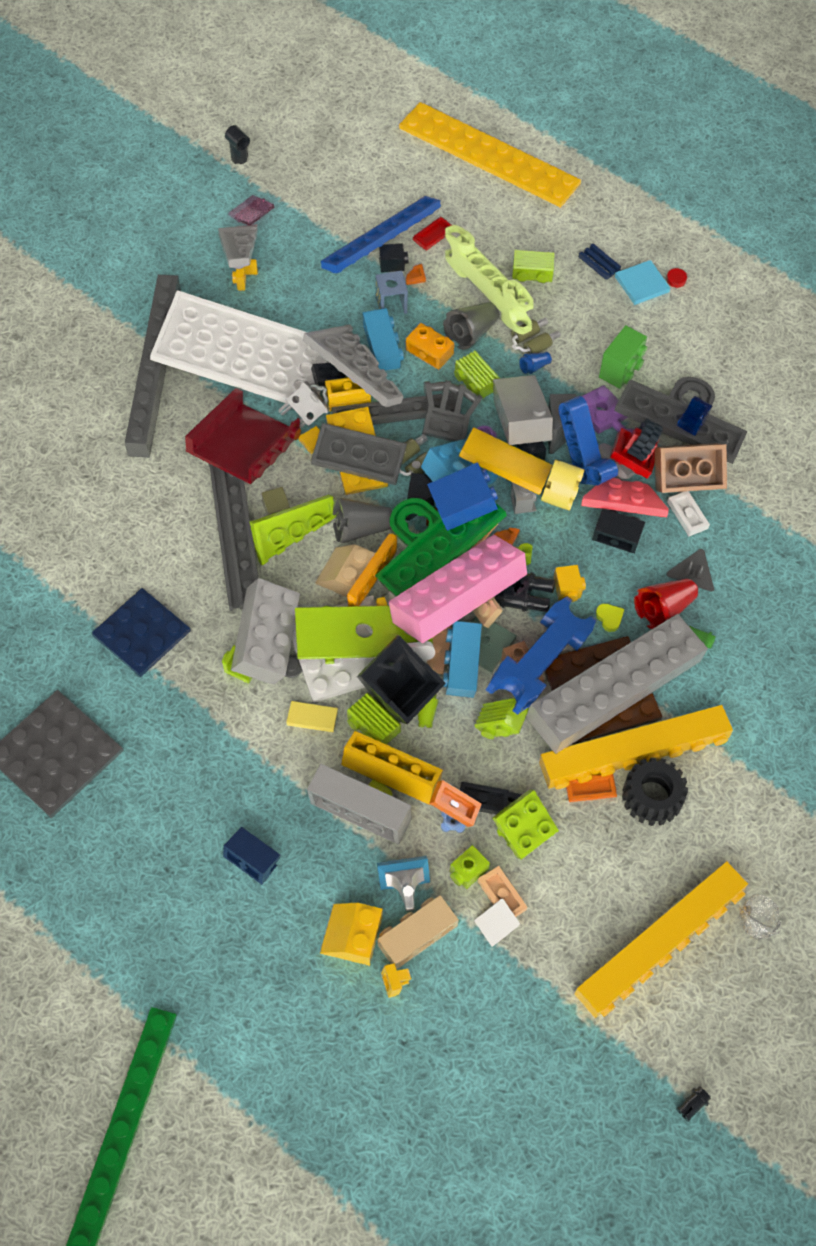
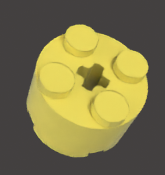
(562, 485)

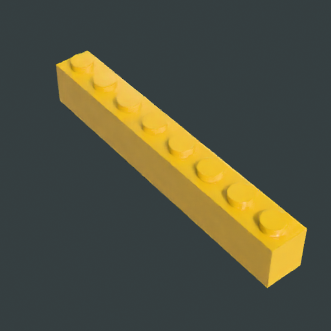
(632, 746)
(660, 940)

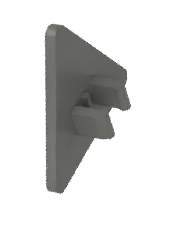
(695, 569)

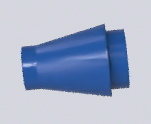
(534, 361)

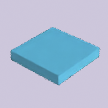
(642, 282)

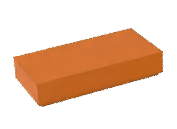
(596, 785)

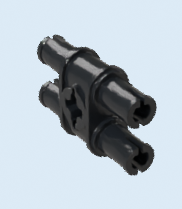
(523, 599)

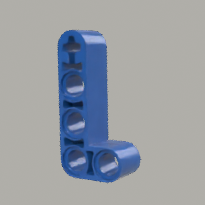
(583, 442)

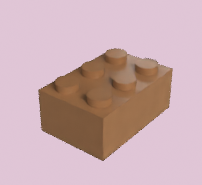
(691, 467)

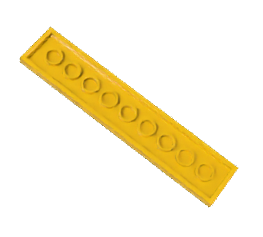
(490, 154)

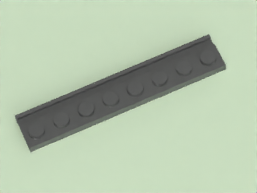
(234, 535)

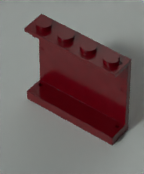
(240, 438)

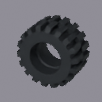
(651, 809)

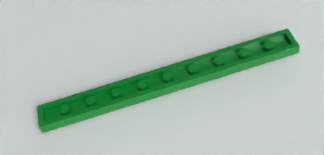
(122, 1129)

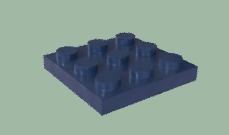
(141, 632)

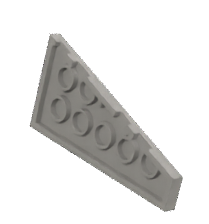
(355, 360)

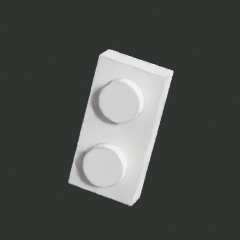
(688, 513)

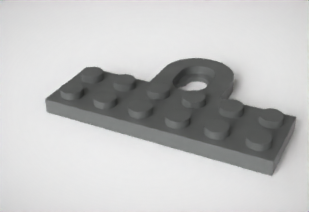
(644, 402)

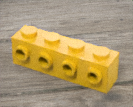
(391, 767)

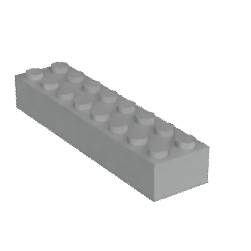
(616, 683)

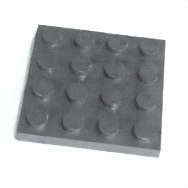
(55, 753)

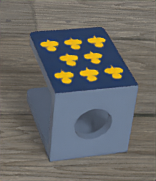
(383, 290)

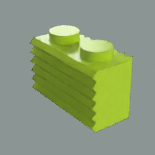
(533, 266)
(475, 374)
(373, 720)
(499, 720)

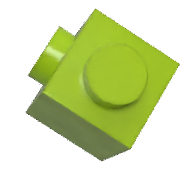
(468, 867)

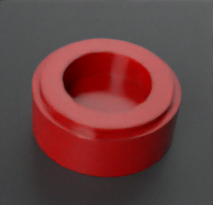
(676, 278)

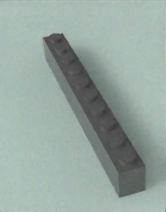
(151, 374)

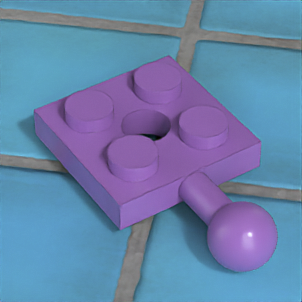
(601, 419)

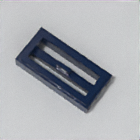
(602, 259)

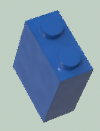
(463, 496)

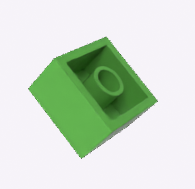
(623, 357)

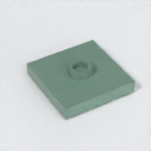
(492, 644)

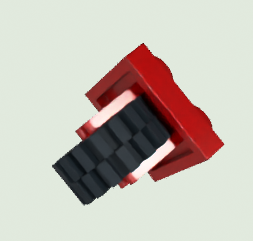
(638, 448)

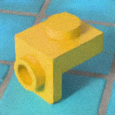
(239, 275)

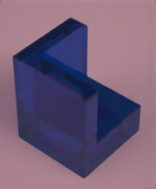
(694, 416)

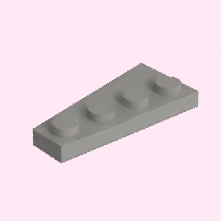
(238, 244)

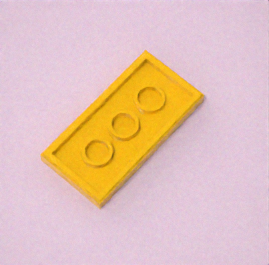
(506, 460)

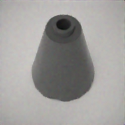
(470, 323)
(359, 519)

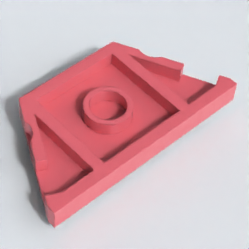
(626, 497)

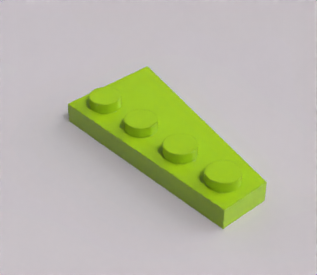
(285, 527)

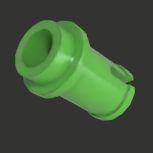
(707, 638)

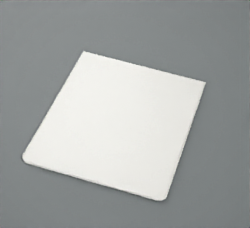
(497, 922)

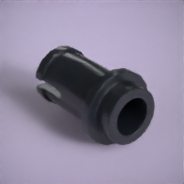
(694, 1103)

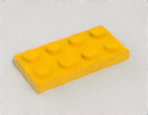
(359, 421)

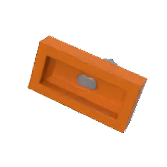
(455, 803)

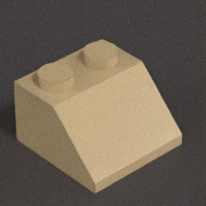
(344, 568)

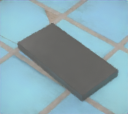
(358, 454)

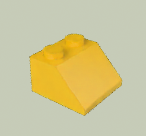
(352, 932)

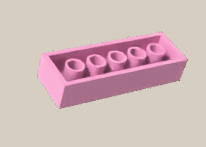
(458, 588)

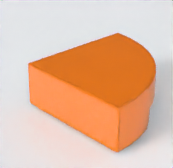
(416, 275)
(508, 535)

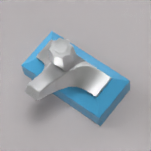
(404, 876)

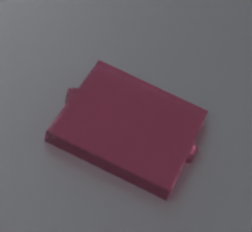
(251, 210)

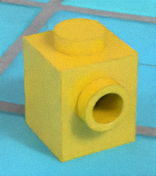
(569, 582)

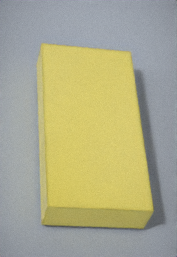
(312, 716)

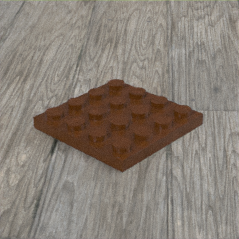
(573, 663)

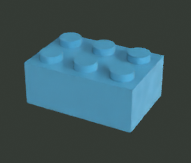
(446, 460)

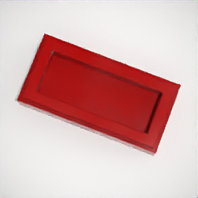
(432, 233)

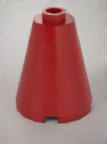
(664, 600)

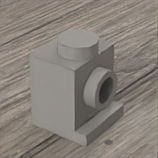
(522, 499)

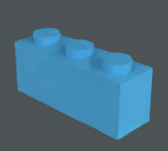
(382, 339)
(462, 659)

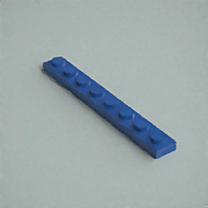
(380, 234)

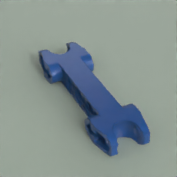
(523, 677)

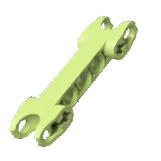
(505, 294)

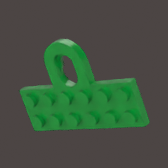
(431, 548)

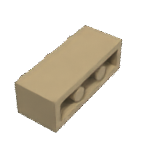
(417, 931)

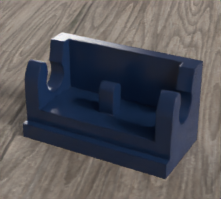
(251, 855)

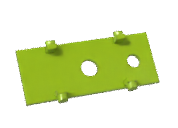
(332, 633)

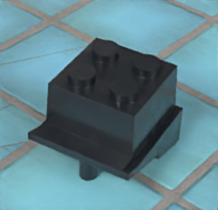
(400, 680)

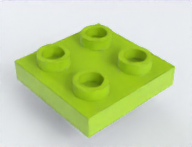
(525, 824)

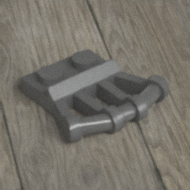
(444, 423)

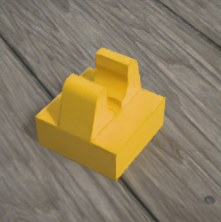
(394, 979)

